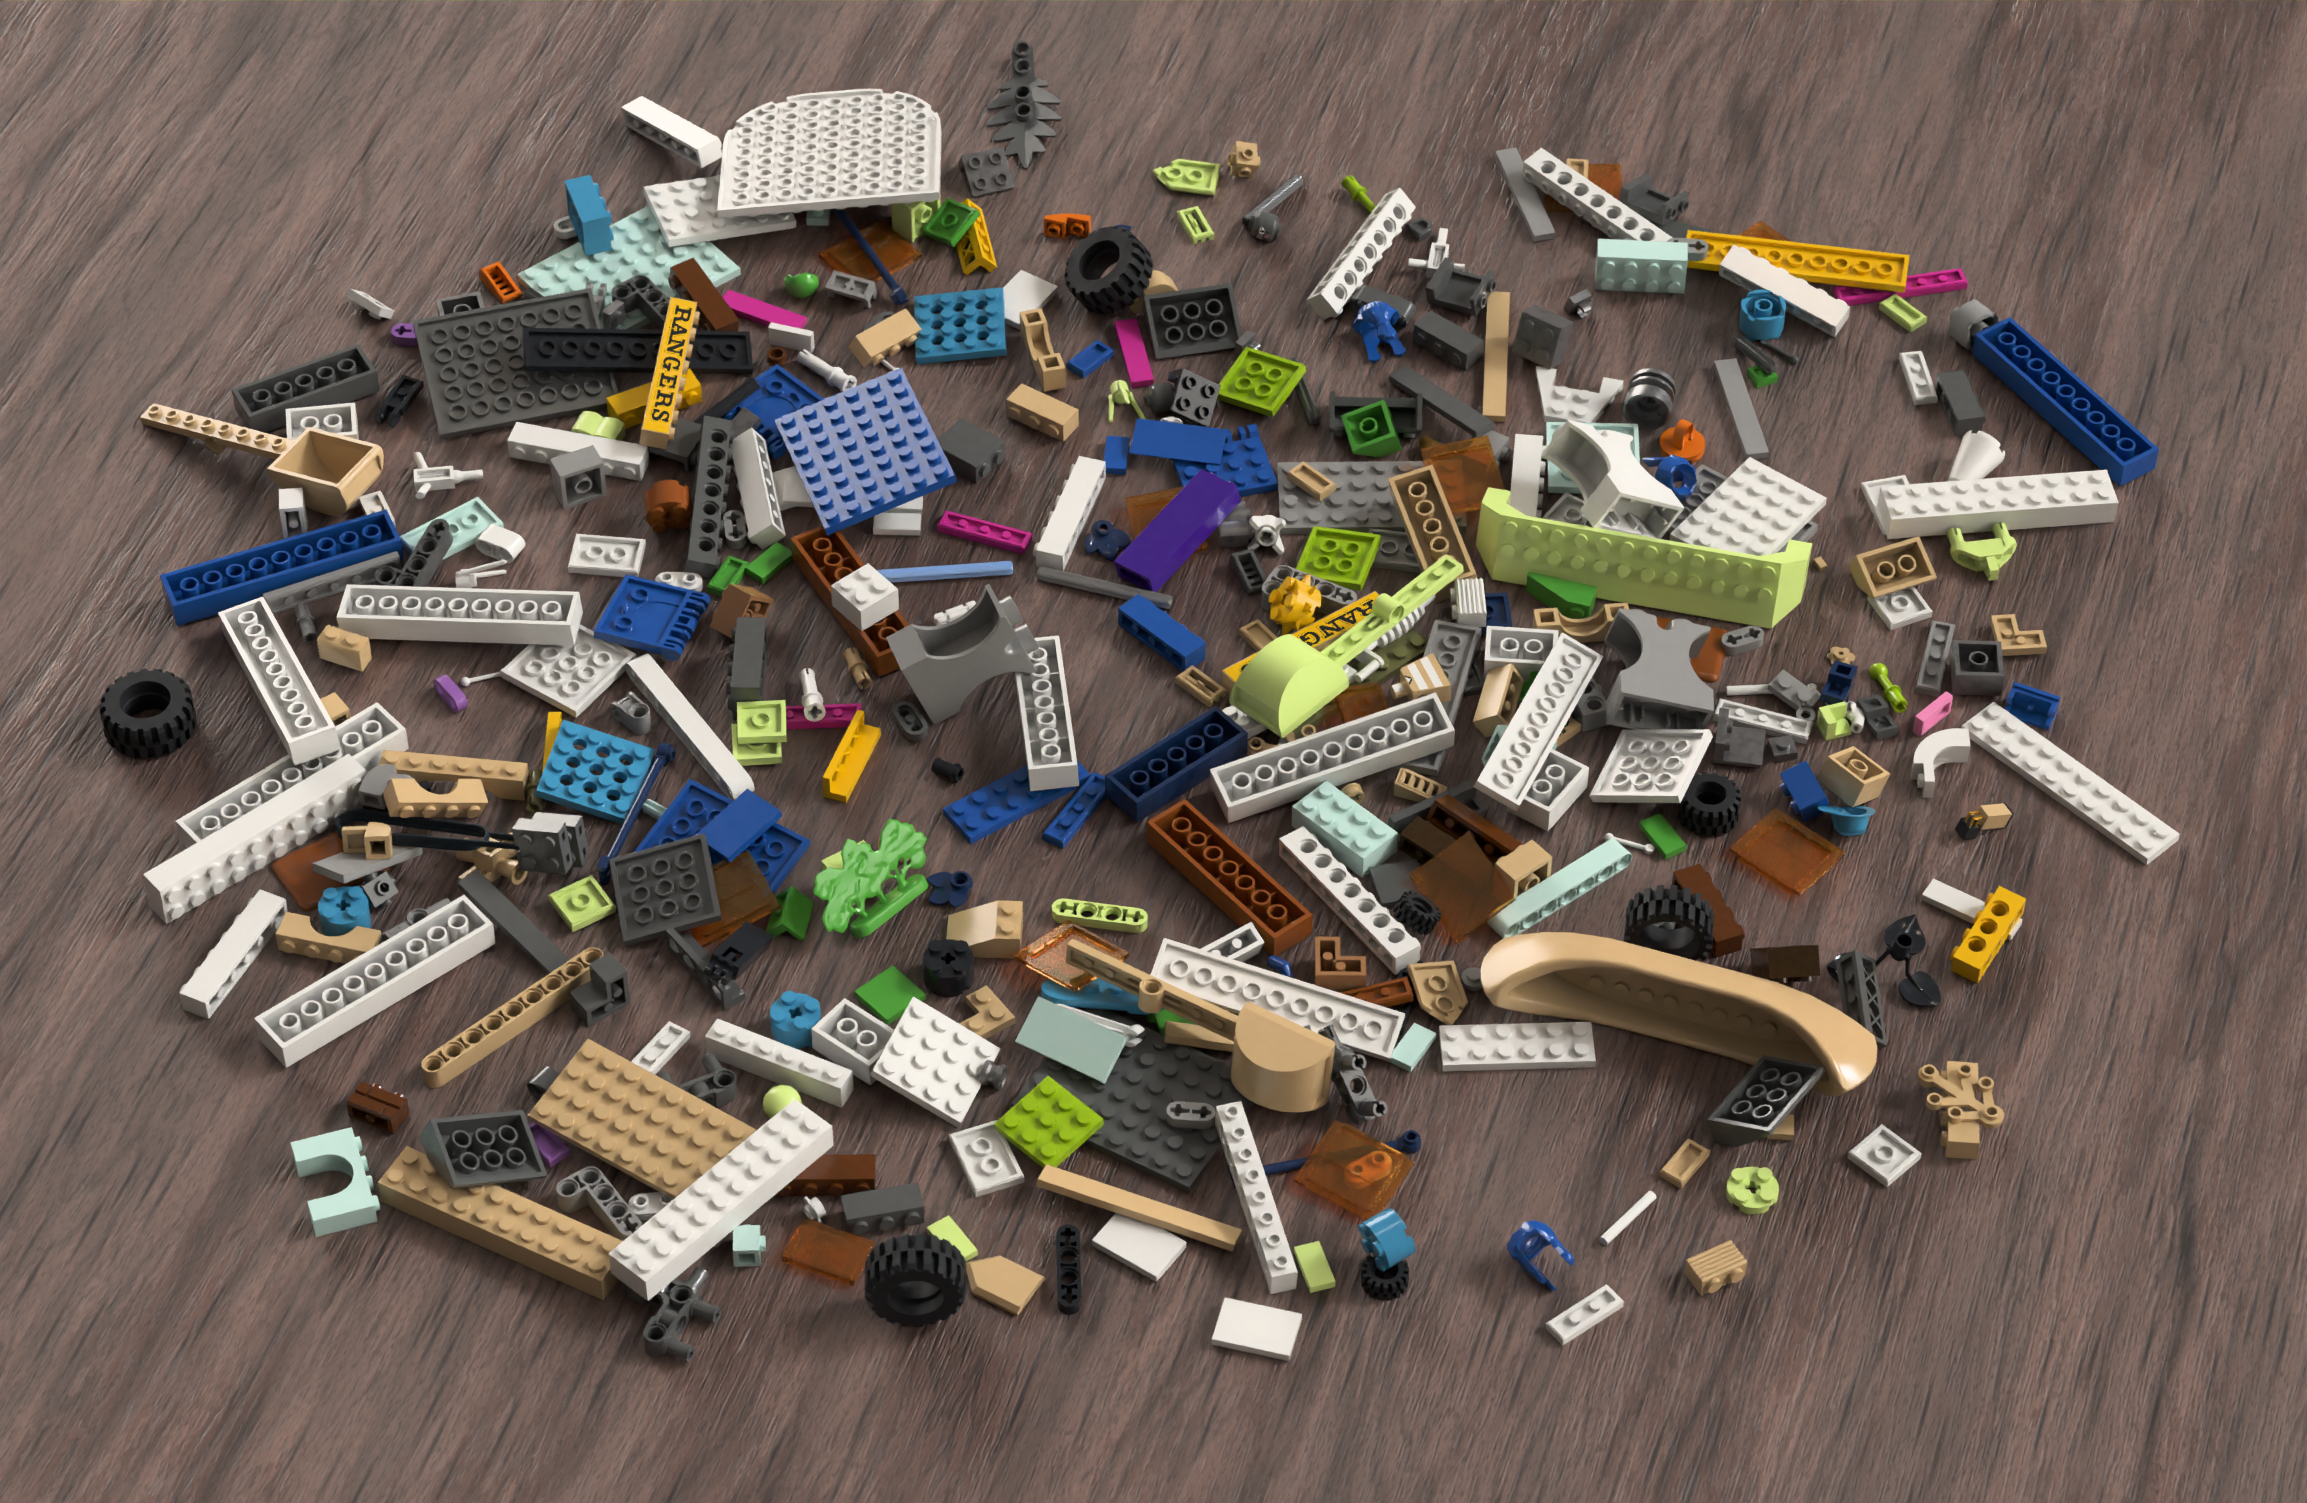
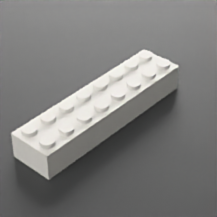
(1047, 719)

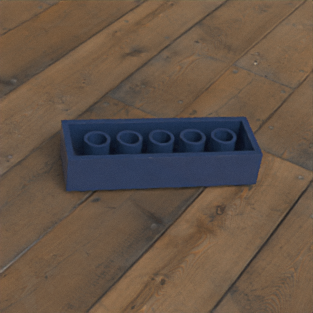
(1175, 764)

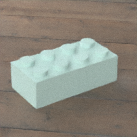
(1641, 266)
(1345, 828)

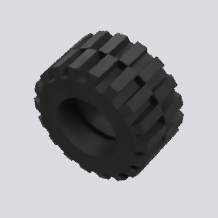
(1712, 818)

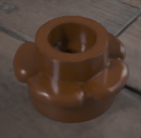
(776, 356)

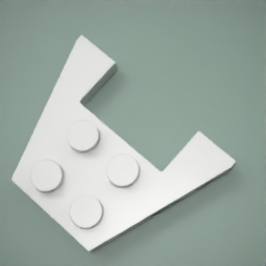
(1565, 403)

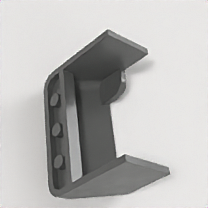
(1404, 412)

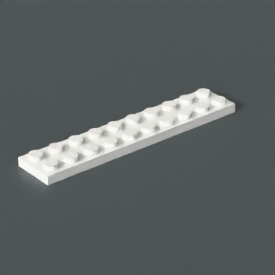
(1538, 722)
(2070, 783)
(1232, 984)

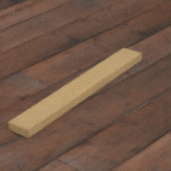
(1496, 356)
(1139, 1207)

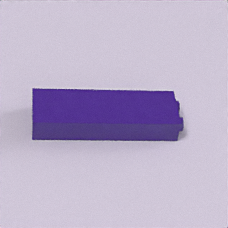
(1177, 531)

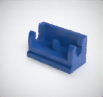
(2032, 705)

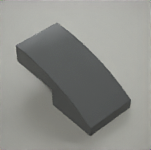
(1878, 717)

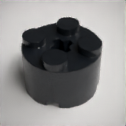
(948, 967)

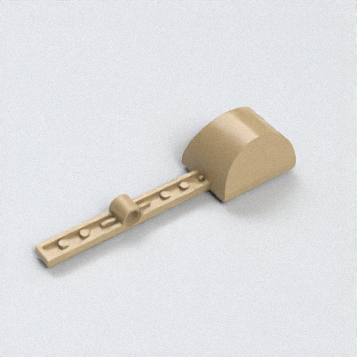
(325, 464)
(1271, 1057)

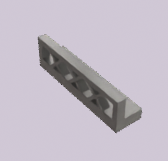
(1463, 793)
(694, 960)
(1855, 995)

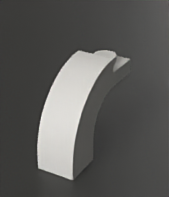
(1937, 749)

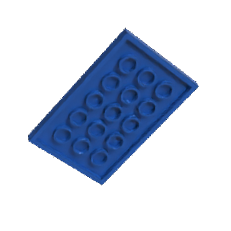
(696, 805)

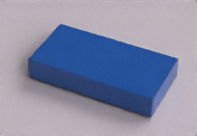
(1090, 359)
(1116, 454)

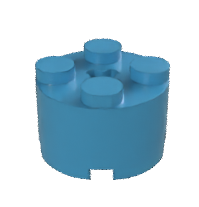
(1762, 315)
(343, 910)
(793, 1018)
(1386, 1239)

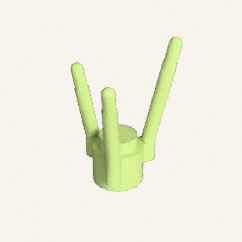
(1121, 394)

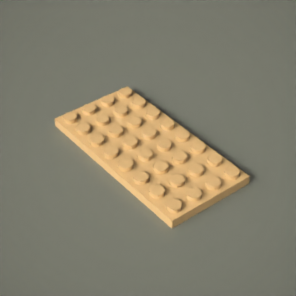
(636, 1120)

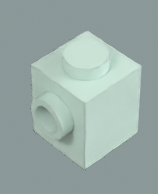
(748, 1245)

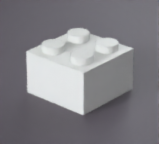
(864, 597)

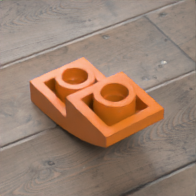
(1062, 224)

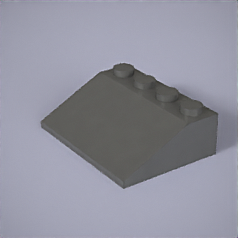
(1191, 321)
(1762, 1100)
(483, 1149)

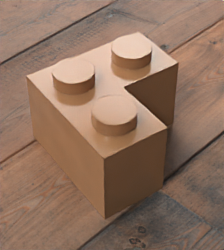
(739, 602)
(1337, 971)

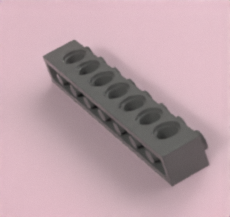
(708, 496)

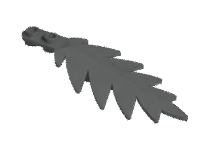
(1024, 108)

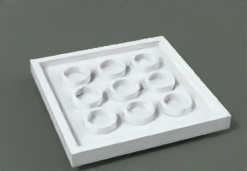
(569, 674)
(1651, 766)
(934, 1062)

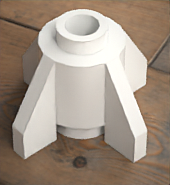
(1267, 532)

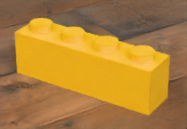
(631, 404)

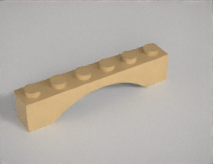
(501, 778)

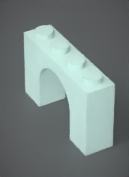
(341, 1153)

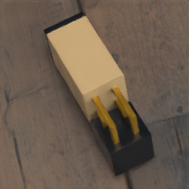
(1985, 817)

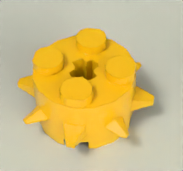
(1294, 604)

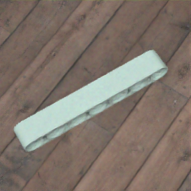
(1561, 888)

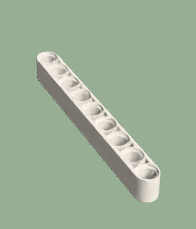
(689, 726)

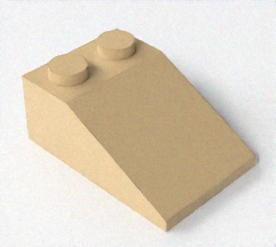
(989, 929)

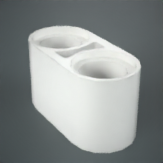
(500, 543)

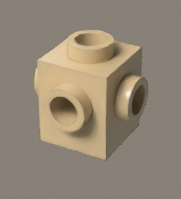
(1243, 159)

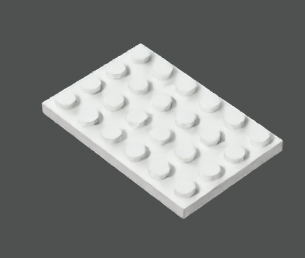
(690, 214)
(1751, 512)

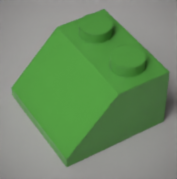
(1372, 430)

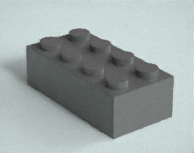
(748, 662)

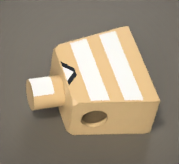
(1422, 679)

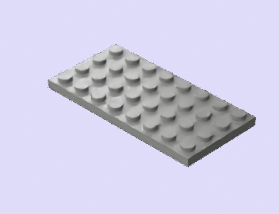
(1358, 503)

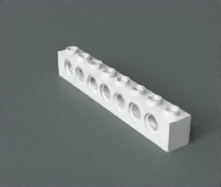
(1588, 199)
(1361, 254)
(1349, 900)
(1256, 1197)

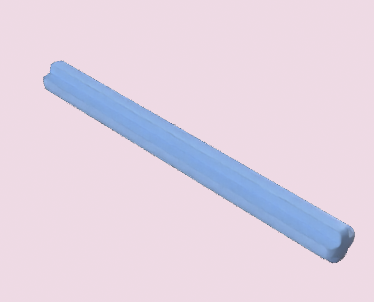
(947, 571)

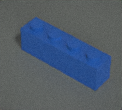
(1161, 633)

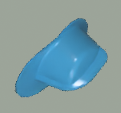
(1849, 820)

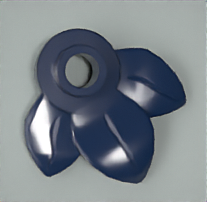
(1106, 542)
(950, 888)

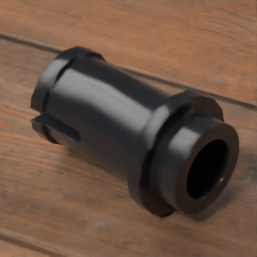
(952, 771)

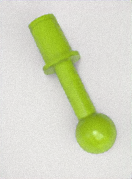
(1357, 192)
(1891, 692)

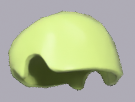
(778, 1098)

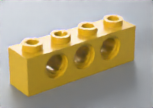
(1974, 964)

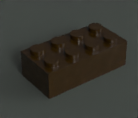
(1786, 963)

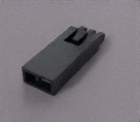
(746, 940)

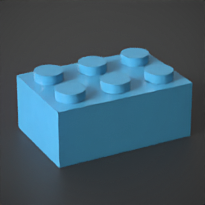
(589, 215)

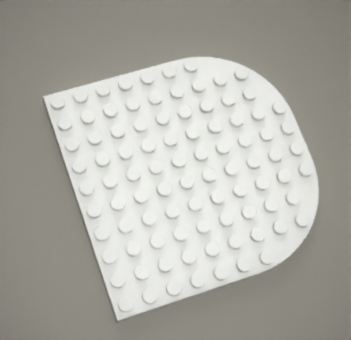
(831, 154)

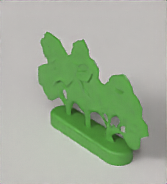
(862, 879)

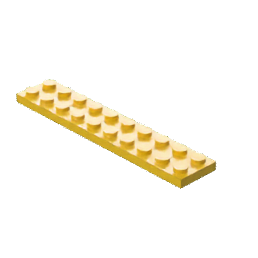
(1812, 261)

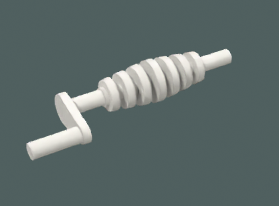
(1375, 661)

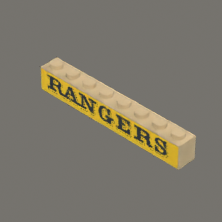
(668, 373)
(1317, 635)

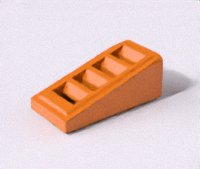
(496, 269)

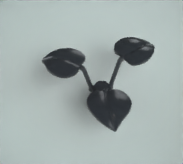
(1904, 940)

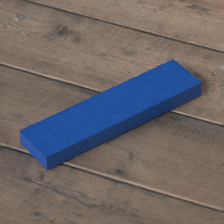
(1076, 812)

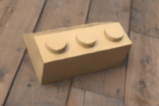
(1892, 568)

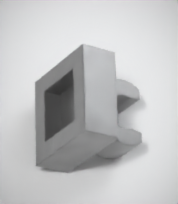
(1579, 304)
(1248, 340)

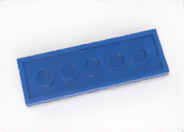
(1002, 804)

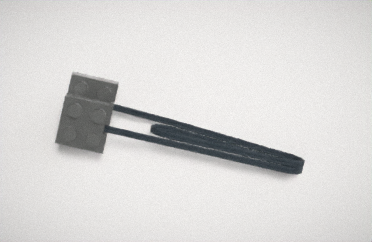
(544, 843)

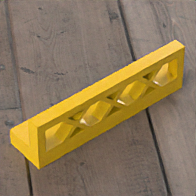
(979, 246)
(850, 758)

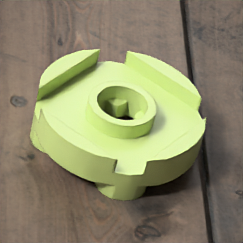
(1752, 1177)

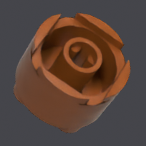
(668, 505)

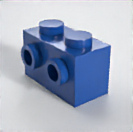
(1804, 790)

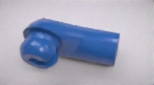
(1280, 965)

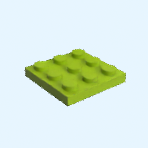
(1260, 381)
(1339, 556)
(1049, 1123)

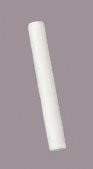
(1747, 689)
(1627, 1218)

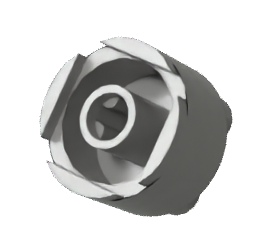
(1969, 320)

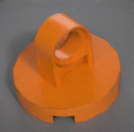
(1682, 442)

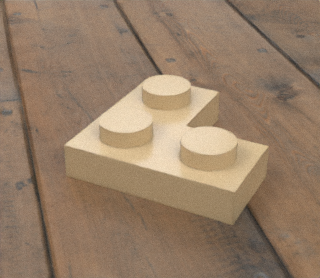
(2015, 641)
(990, 1013)

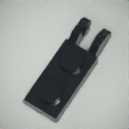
(399, 400)

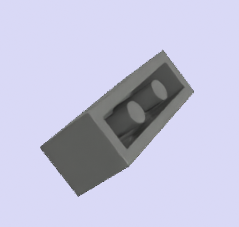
(1448, 340)
(1959, 402)
(882, 1209)

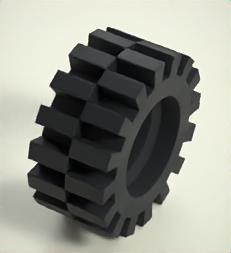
(1417, 912)
(1381, 1286)

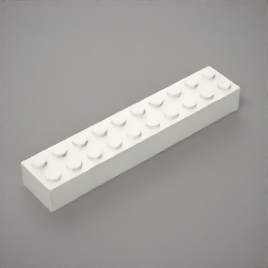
(1981, 503)
(461, 614)
(279, 681)
(360, 736)
(1332, 756)
(254, 839)
(374, 981)
(720, 1200)

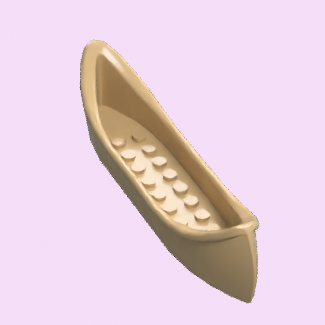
(1676, 1002)

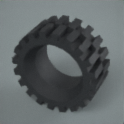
(1671, 906)

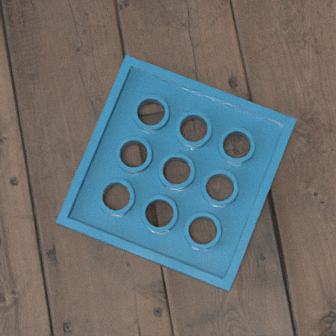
(971, 332)
(587, 760)

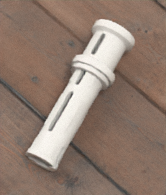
(833, 375)
(812, 699)

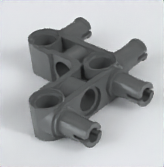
(1348, 1067)
(714, 1088)
(676, 1306)

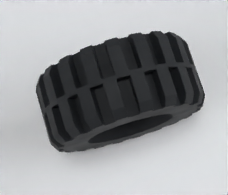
(1096, 255)
(147, 735)
(915, 1279)

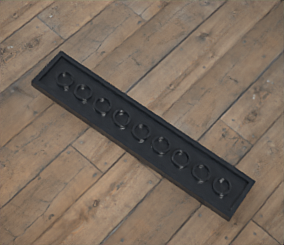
(631, 350)

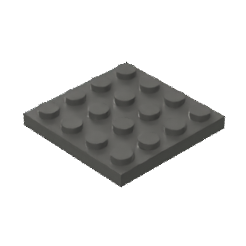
(665, 889)

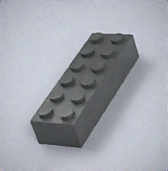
(320, 382)

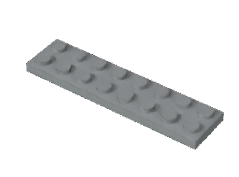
(1455, 651)

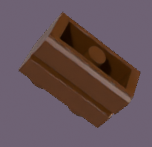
(378, 1107)

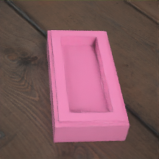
(1932, 714)

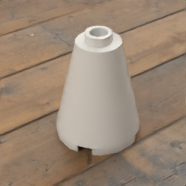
(1976, 457)

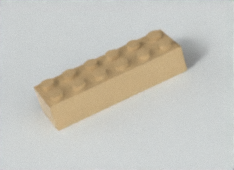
(1429, 523)

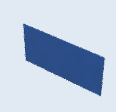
(1178, 441)

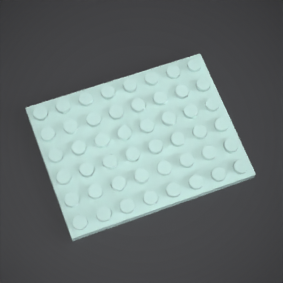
(635, 251)

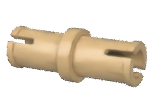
(857, 668)

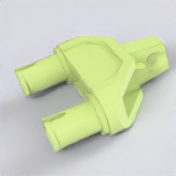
(1983, 554)

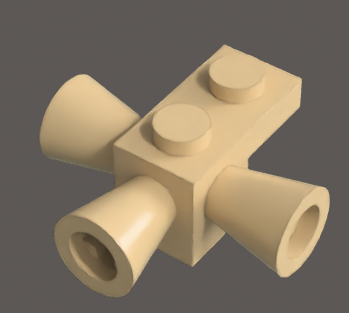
(493, 863)

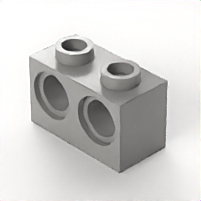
(1591, 707)

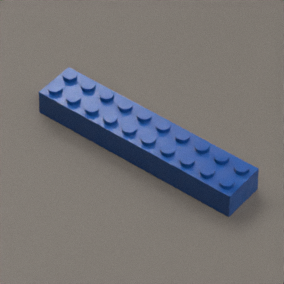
(2065, 401)
(248, 574)

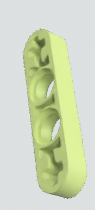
(1100, 912)

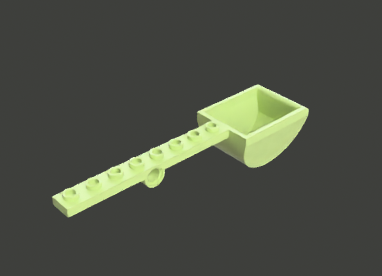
(1294, 680)

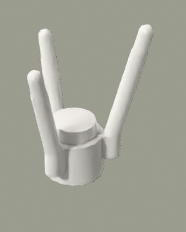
(468, 577)

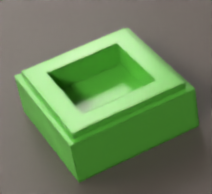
(1760, 377)

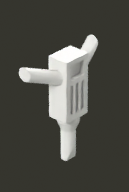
(1437, 254)
(438, 478)

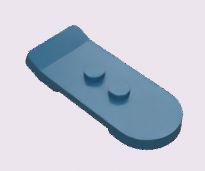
(1094, 995)

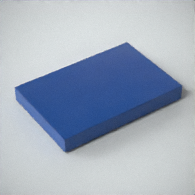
(739, 825)

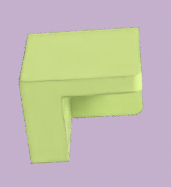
(1833, 721)

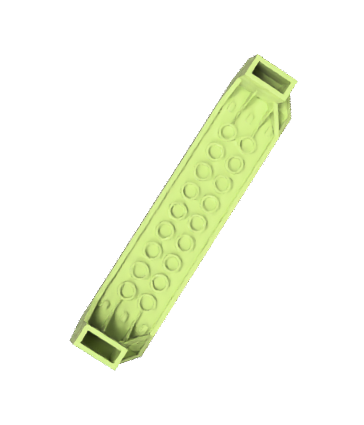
(1641, 567)

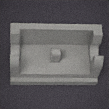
(851, 287)

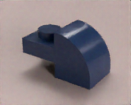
(1839, 683)

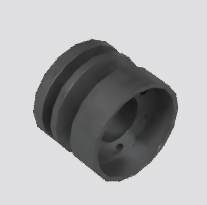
(1649, 398)

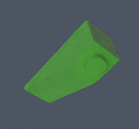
(1571, 598)

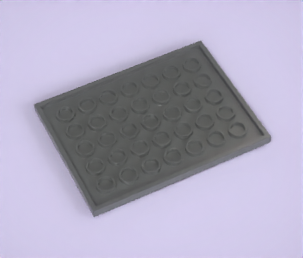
(479, 371)
(1136, 1104)

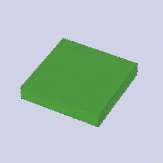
(950, 222)
(889, 994)

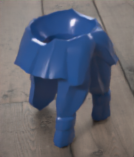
(1375, 325)
(1672, 470)
(1524, 1252)

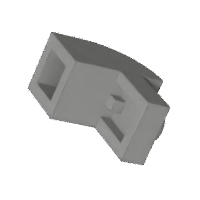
(375, 783)

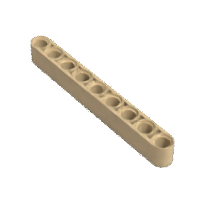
(507, 1020)

